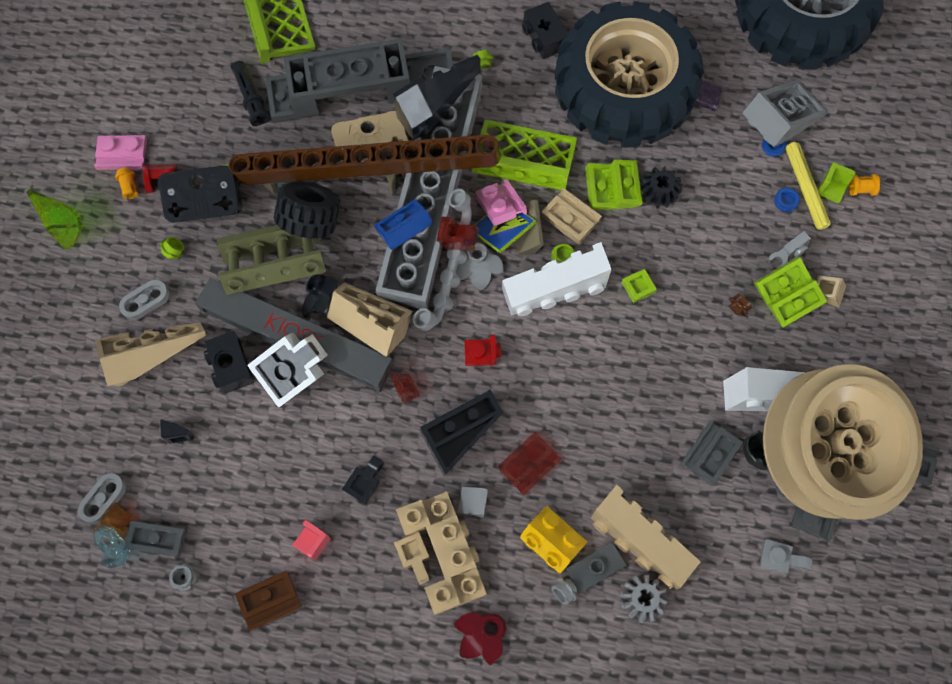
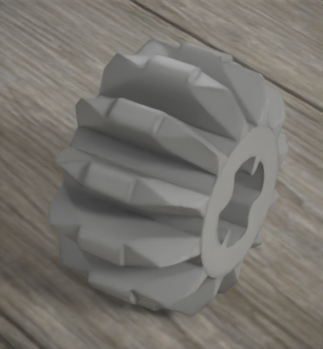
(652, 604)

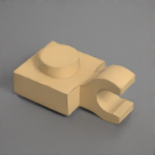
(413, 554)

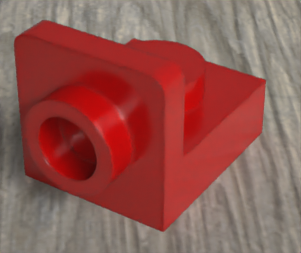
(482, 352)

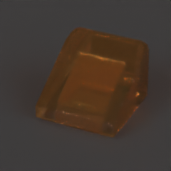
(118, 520)

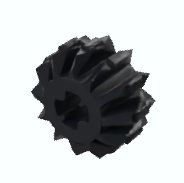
(651, 187)

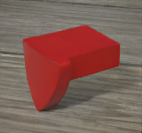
(153, 171)

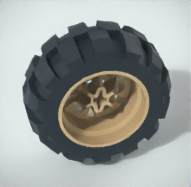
(647, 41)

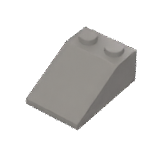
(783, 112)

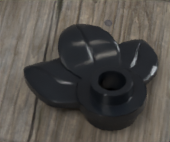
(319, 294)

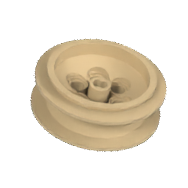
(873, 428)

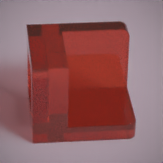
(456, 236)

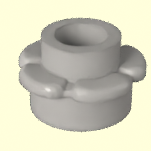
(177, 572)
(567, 589)

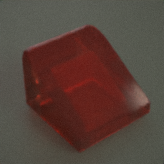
(405, 387)

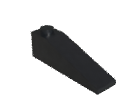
(424, 103)

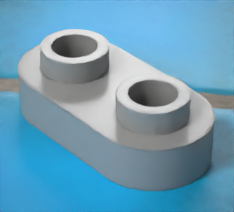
(144, 299)
(101, 497)

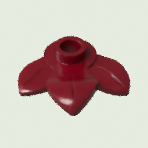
(477, 638)

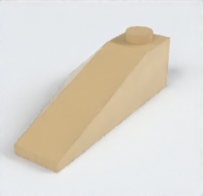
(129, 358)

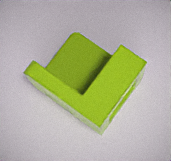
(835, 182)

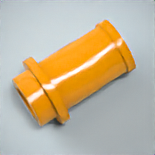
(127, 184)

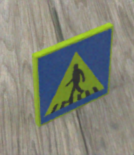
(504, 234)

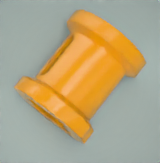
(864, 185)

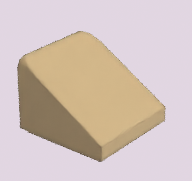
(832, 288)

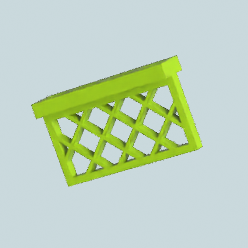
(262, 32)
(522, 169)

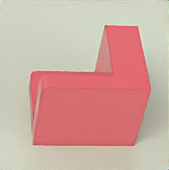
(311, 541)

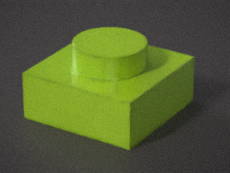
(639, 286)

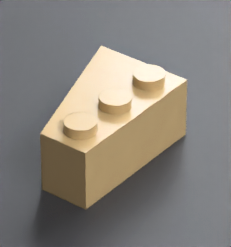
(369, 317)

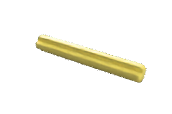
(807, 186)

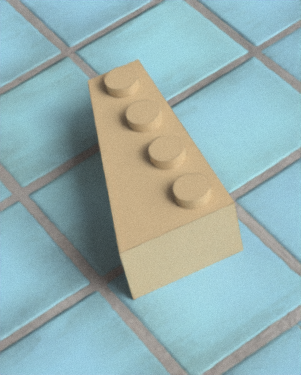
(644, 539)

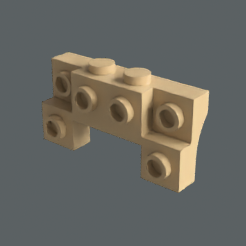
(454, 555)

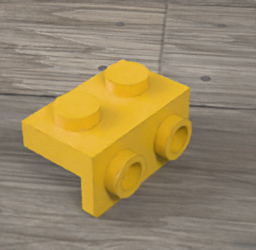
(553, 539)

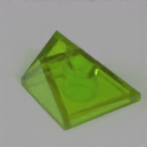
(58, 218)

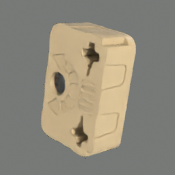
(383, 129)

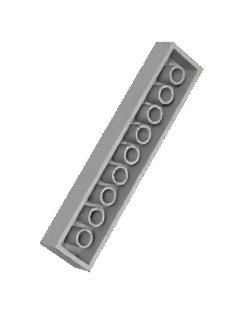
(412, 267)

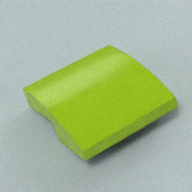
(613, 185)
(790, 292)

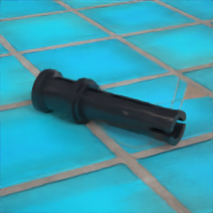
(252, 101)

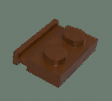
(268, 601)

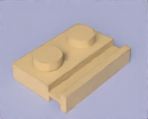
(571, 216)

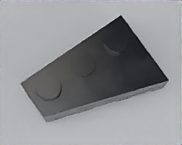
(460, 429)

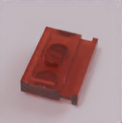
(529, 463)

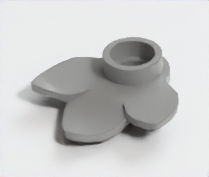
(480, 269)

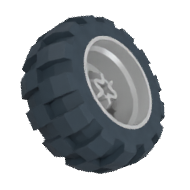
(809, 37)

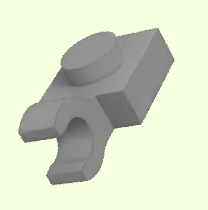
(795, 248)
(779, 558)

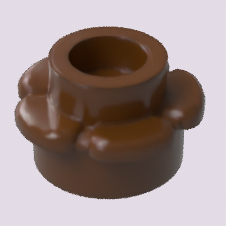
(739, 305)

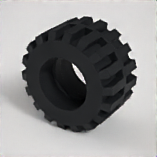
(306, 209)

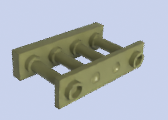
(261, 274)

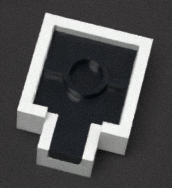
(289, 367)

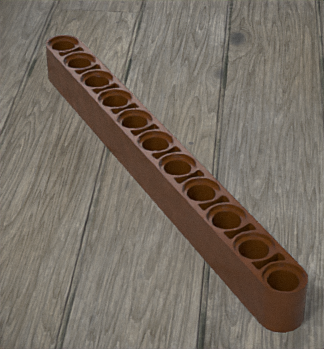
(375, 165)

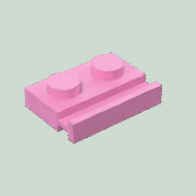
(120, 152)
(500, 202)

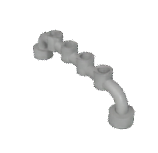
(443, 303)

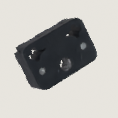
(179, 190)

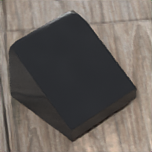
(173, 433)

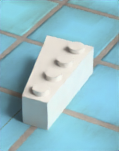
(558, 282)
(755, 388)

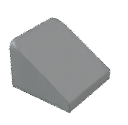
(473, 501)

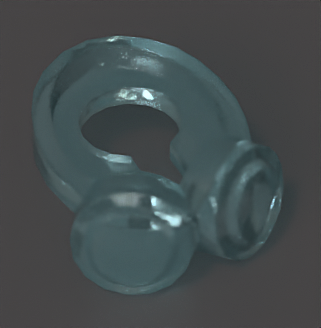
(115, 556)

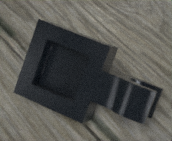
(362, 483)

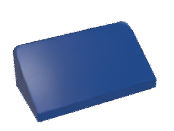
(403, 224)

